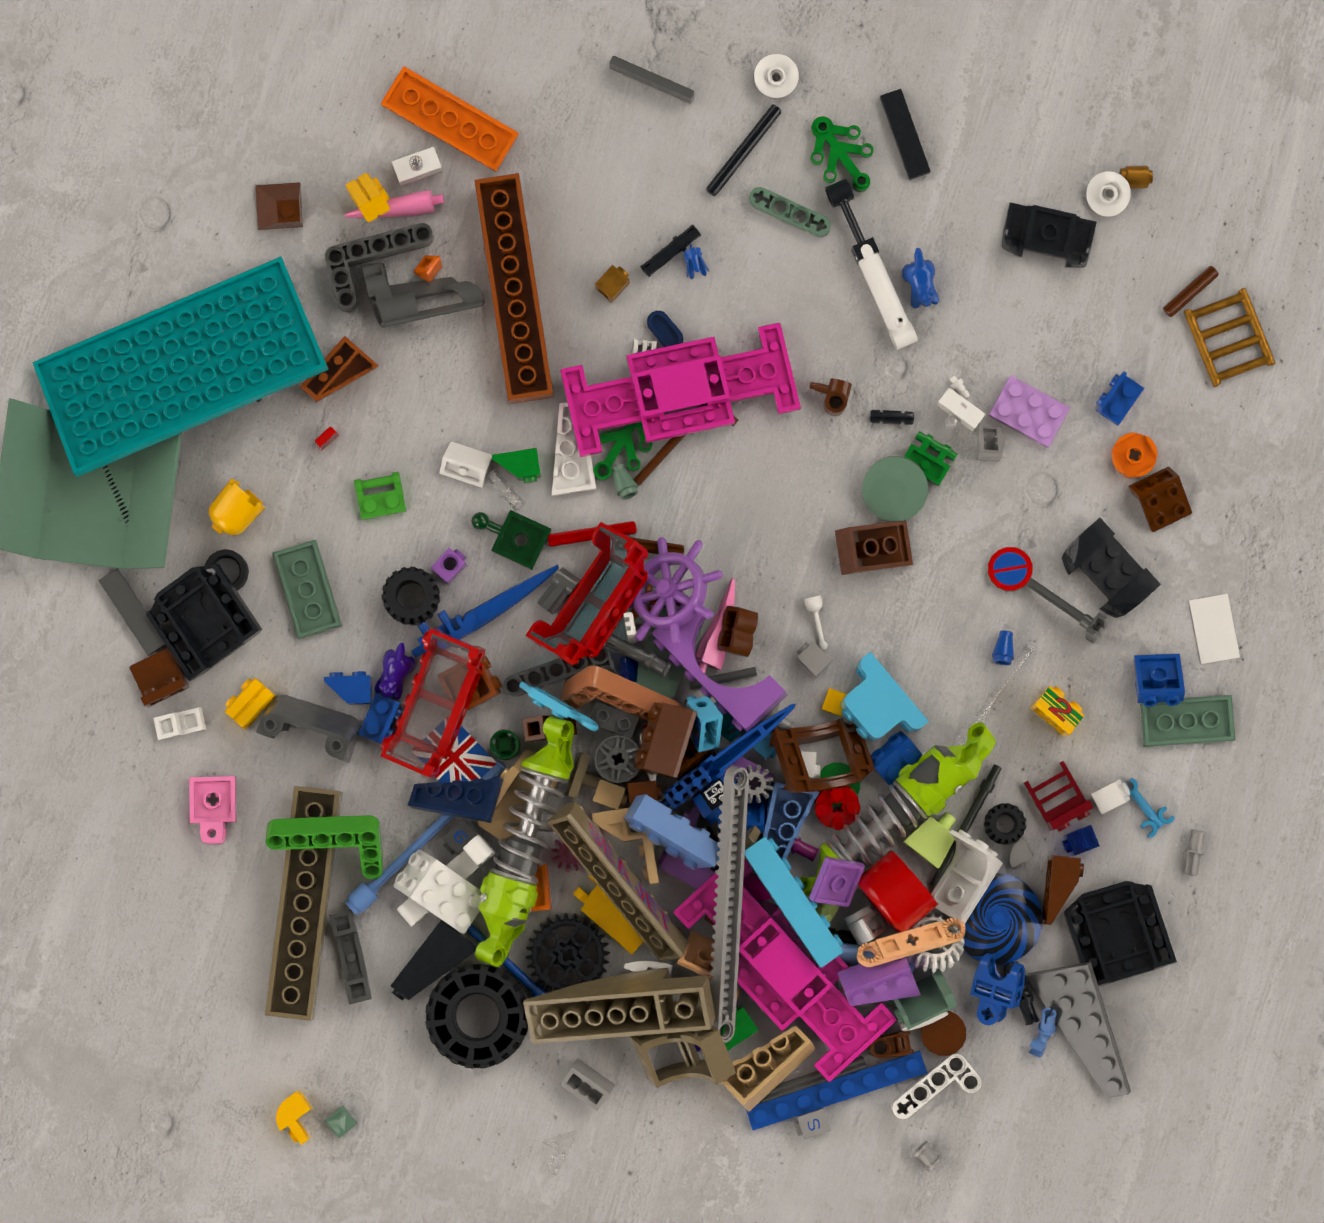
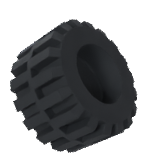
(404, 577)

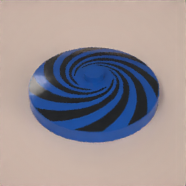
(1004, 921)

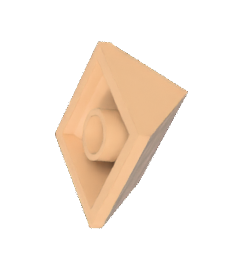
(698, 954)

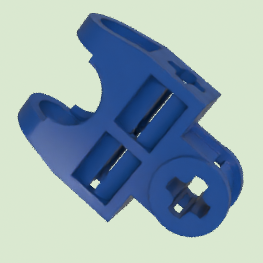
(995, 990)

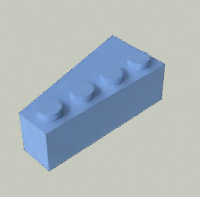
(785, 816)
(672, 832)

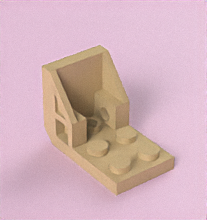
(614, 823)

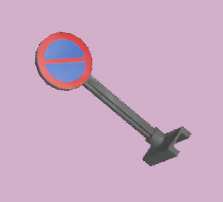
(1012, 570)

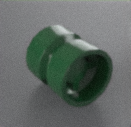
(505, 744)

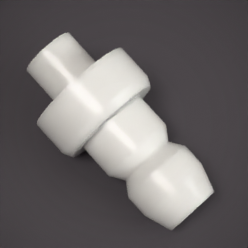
(957, 384)

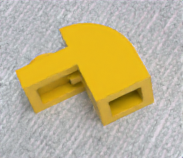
(288, 1114)

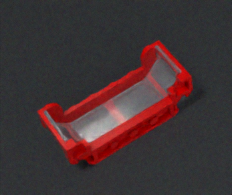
(436, 704)

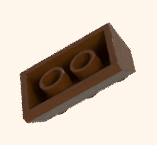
(665, 740)

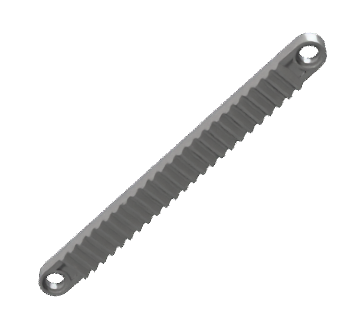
(729, 899)

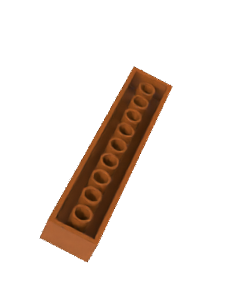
(514, 288)

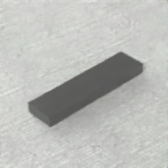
(651, 79)
(131, 611)

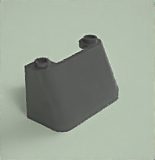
(338, 727)

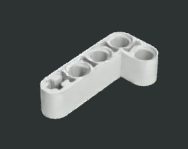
(932, 1089)

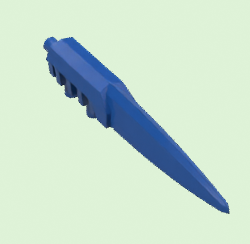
(486, 612)
(714, 767)

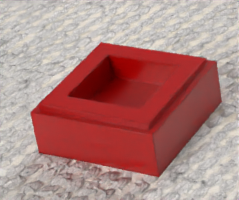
(326, 438)

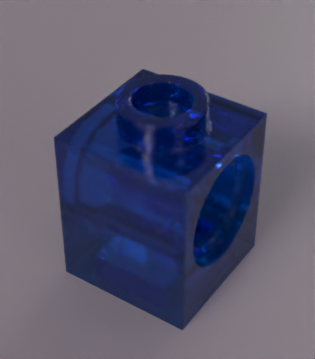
(1080, 841)

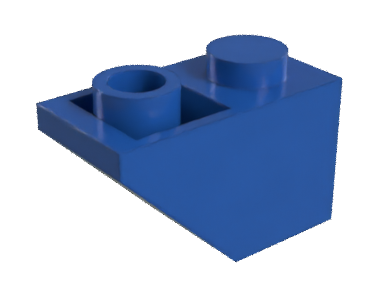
(352, 689)

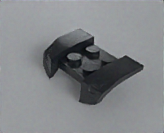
(1048, 233)
(1110, 569)

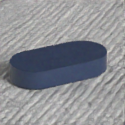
(664, 329)

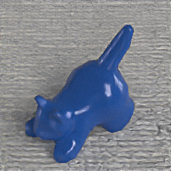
(920, 277)

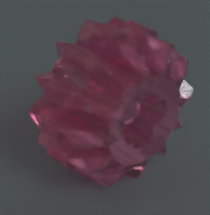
(563, 849)

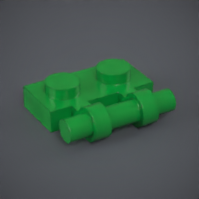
(933, 467)

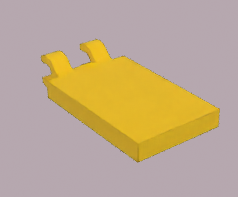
(607, 916)

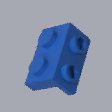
(894, 756)

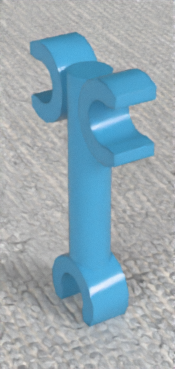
(1156, 820)

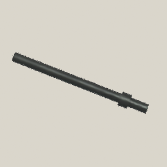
(986, 787)

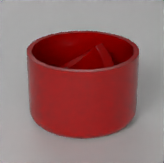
(896, 892)

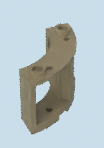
(716, 1066)

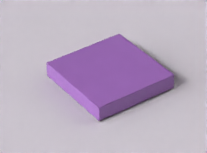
(836, 882)

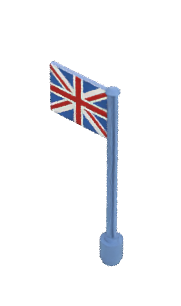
(464, 763)

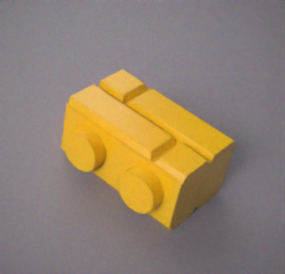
(368, 196)
(249, 703)

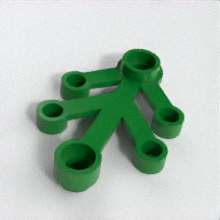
(839, 150)
(622, 438)

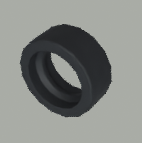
(244, 571)

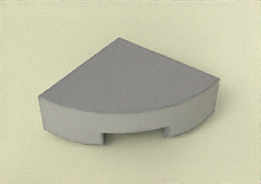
(1019, 853)

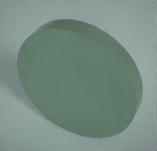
(895, 488)

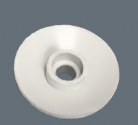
(776, 65)
(1098, 197)

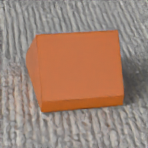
(428, 267)

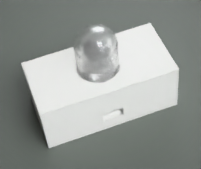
(417, 166)
(959, 411)

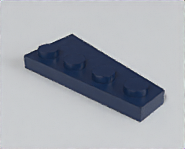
(459, 798)

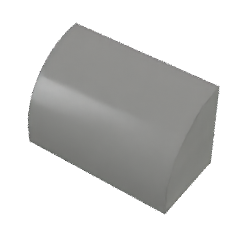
(587, 1084)

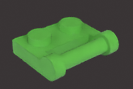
(381, 503)

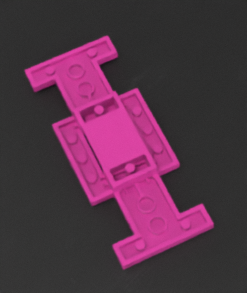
(680, 379)
(788, 981)

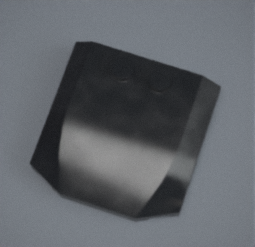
(202, 619)
(1119, 931)

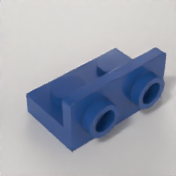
(1119, 399)
(380, 718)

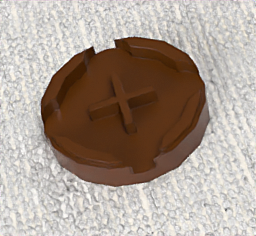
(944, 1035)

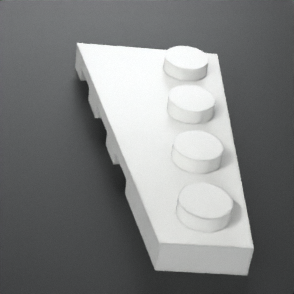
(571, 471)

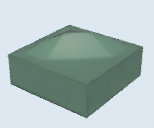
(340, 1122)

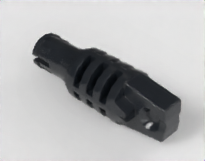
(1026, 1005)

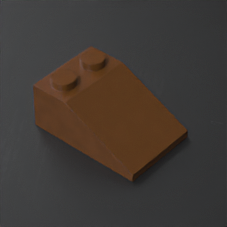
(873, 547)
(1060, 881)

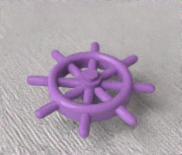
(671, 591)

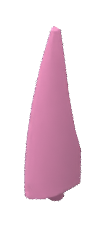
(407, 205)
(707, 652)

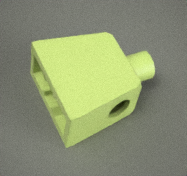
(932, 839)

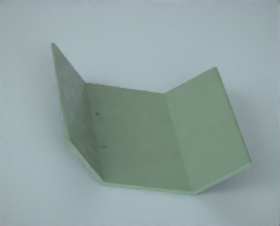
(77, 519)

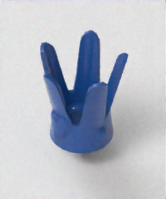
(694, 261)

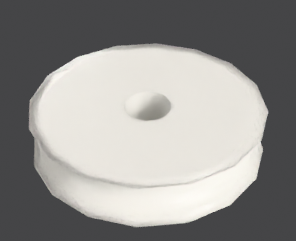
(858, 914)

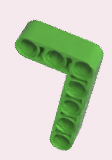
(331, 833)

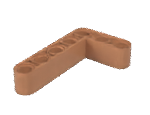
(612, 689)

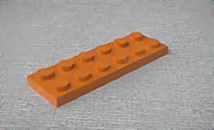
(449, 119)

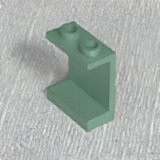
(934, 1000)

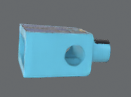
(707, 724)

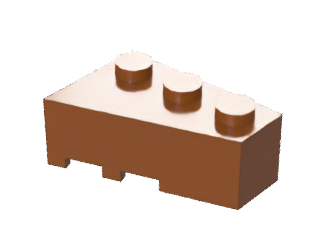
(345, 366)

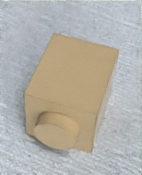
(610, 795)

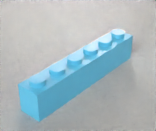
(793, 902)

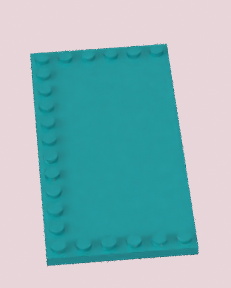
(179, 366)

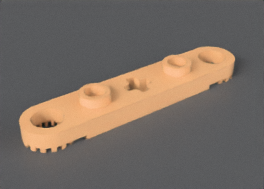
(896, 945)

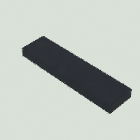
(905, 134)

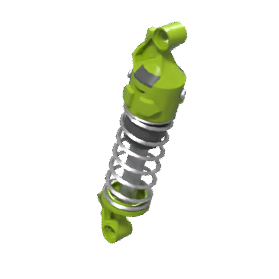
(511, 885)

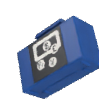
(709, 800)

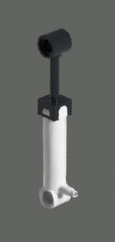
(867, 256)

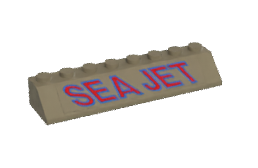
(618, 882)

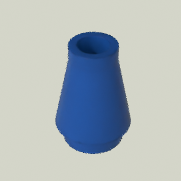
(1003, 651)

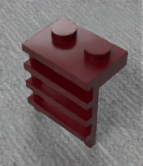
(1073, 808)

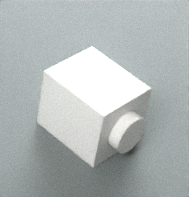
(1111, 796)

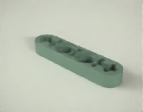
(791, 209)

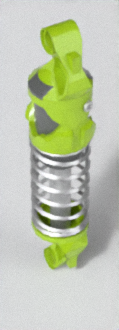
(915, 795)

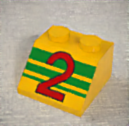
(1058, 711)

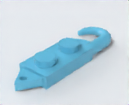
(559, 708)

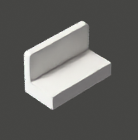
(465, 464)

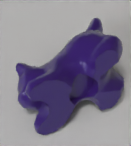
(395, 669)

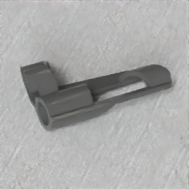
(398, 304)

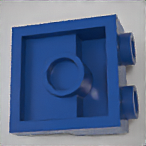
(1159, 679)

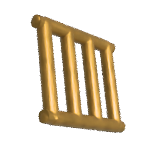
(1250, 317)

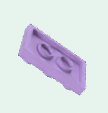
(1029, 411)

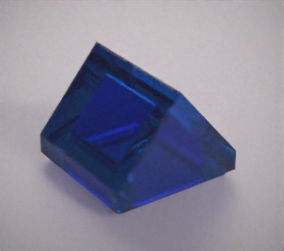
(628, 668)

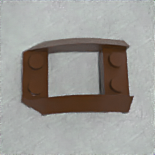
(792, 763)

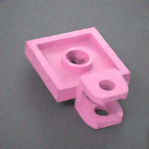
(209, 816)

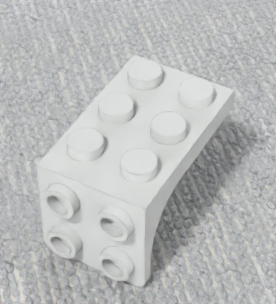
(966, 877)
(439, 890)

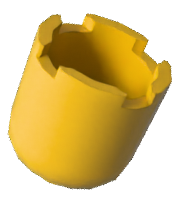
(234, 509)

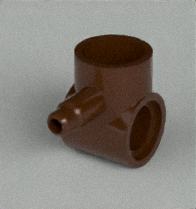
(836, 389)

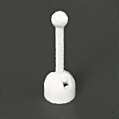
(813, 605)

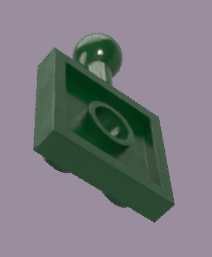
(513, 526)

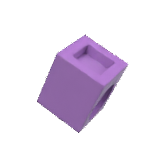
(449, 575)

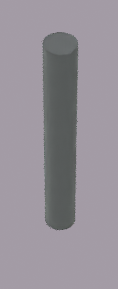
(726, 677)

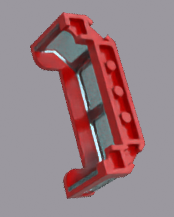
(597, 600)

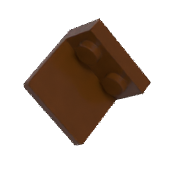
(1161, 498)
(158, 677)

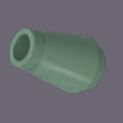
(624, 483)

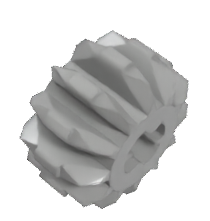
(759, 790)

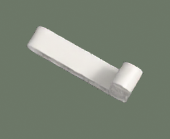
(473, 856)

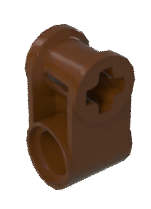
(893, 1045)

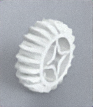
(940, 956)

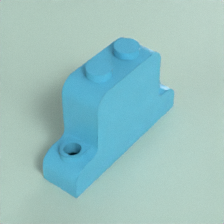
(879, 703)

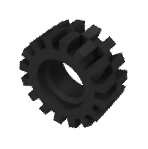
(992, 830)

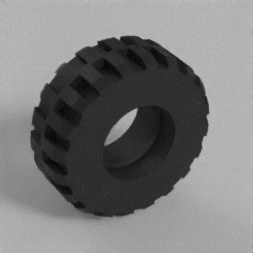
(443, 1024)

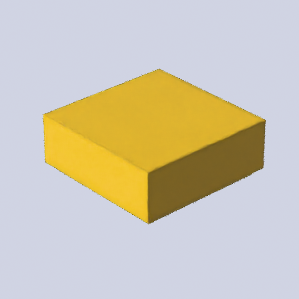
(833, 702)

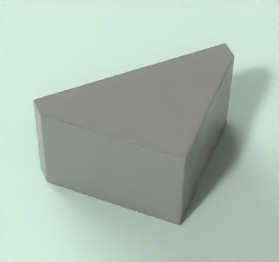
(989, 443)

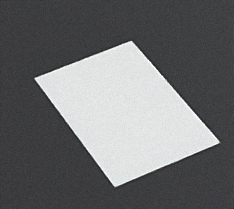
(1214, 628)

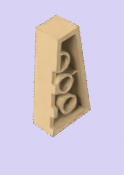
(767, 1067)

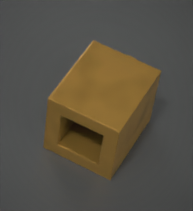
(612, 283)

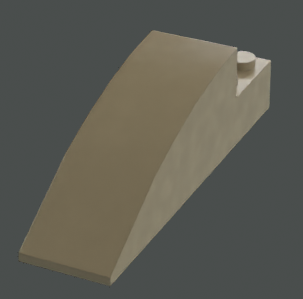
(621, 1007)

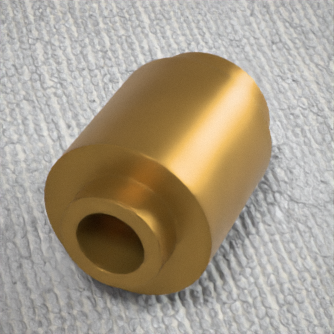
(1137, 176)

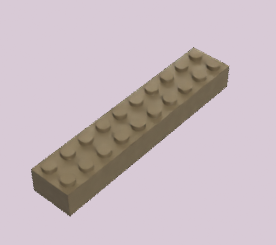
(302, 914)

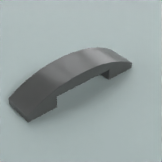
(351, 956)

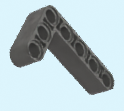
(369, 254)
(548, 679)

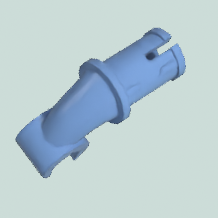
(1046, 1029)

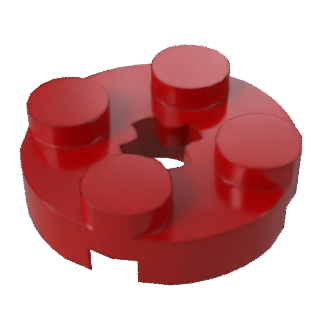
(837, 818)

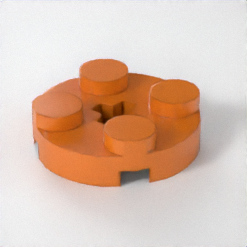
(1129, 467)

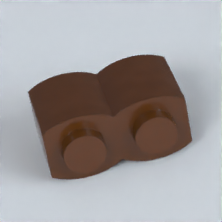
(737, 631)

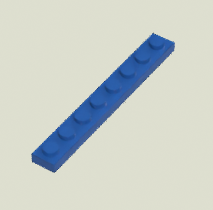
(837, 1090)

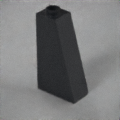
(434, 958)

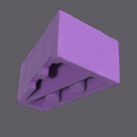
(878, 983)

